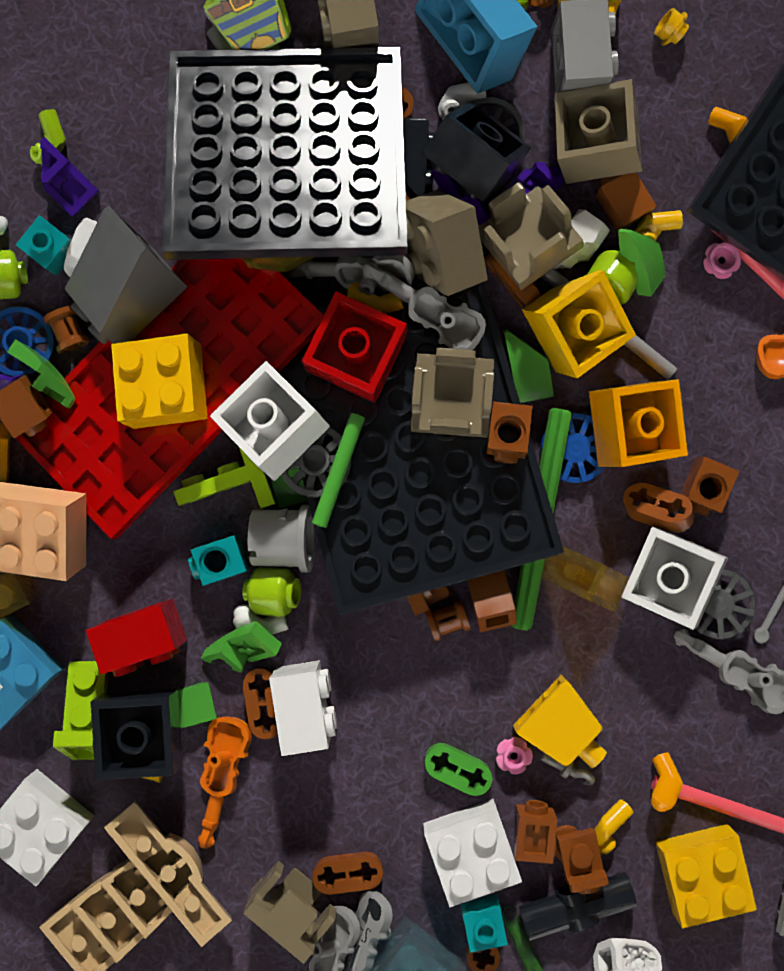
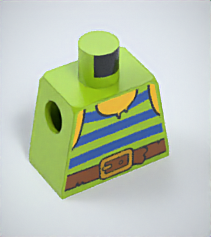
(250, 22)

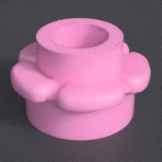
(729, 253)
(506, 748)

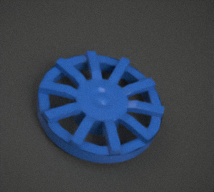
(25, 336)
(578, 450)

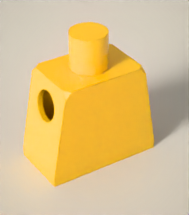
(562, 726)

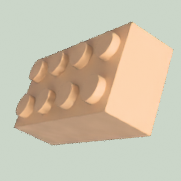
(42, 531)

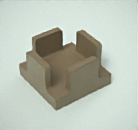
(529, 233)
(452, 393)
(287, 911)

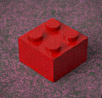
(355, 347)
(140, 635)

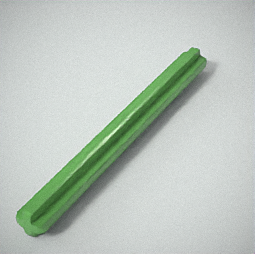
(550, 469)

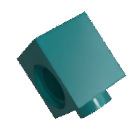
(45, 245)
(234, 554)
(484, 923)

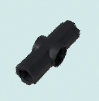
(576, 910)

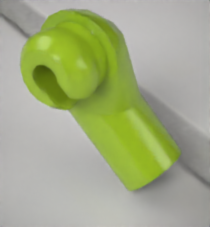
(52, 132)

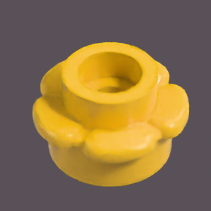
(672, 27)

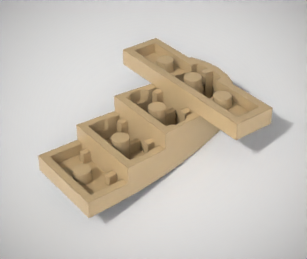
(135, 897)

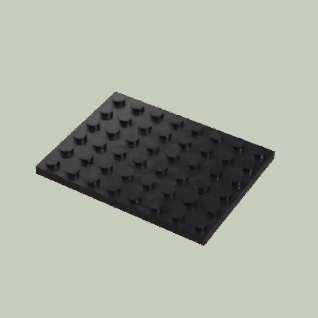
(419, 503)

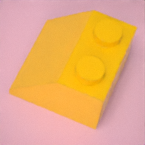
(579, 323)

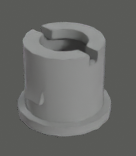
(282, 538)

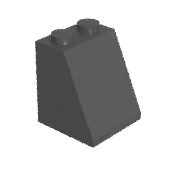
(120, 281)

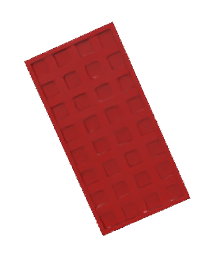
(239, 321)

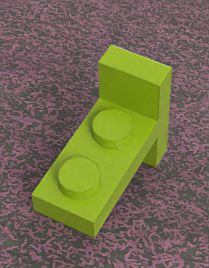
(228, 477)
(83, 686)

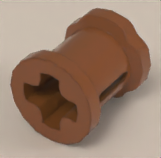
(66, 329)
(458, 623)

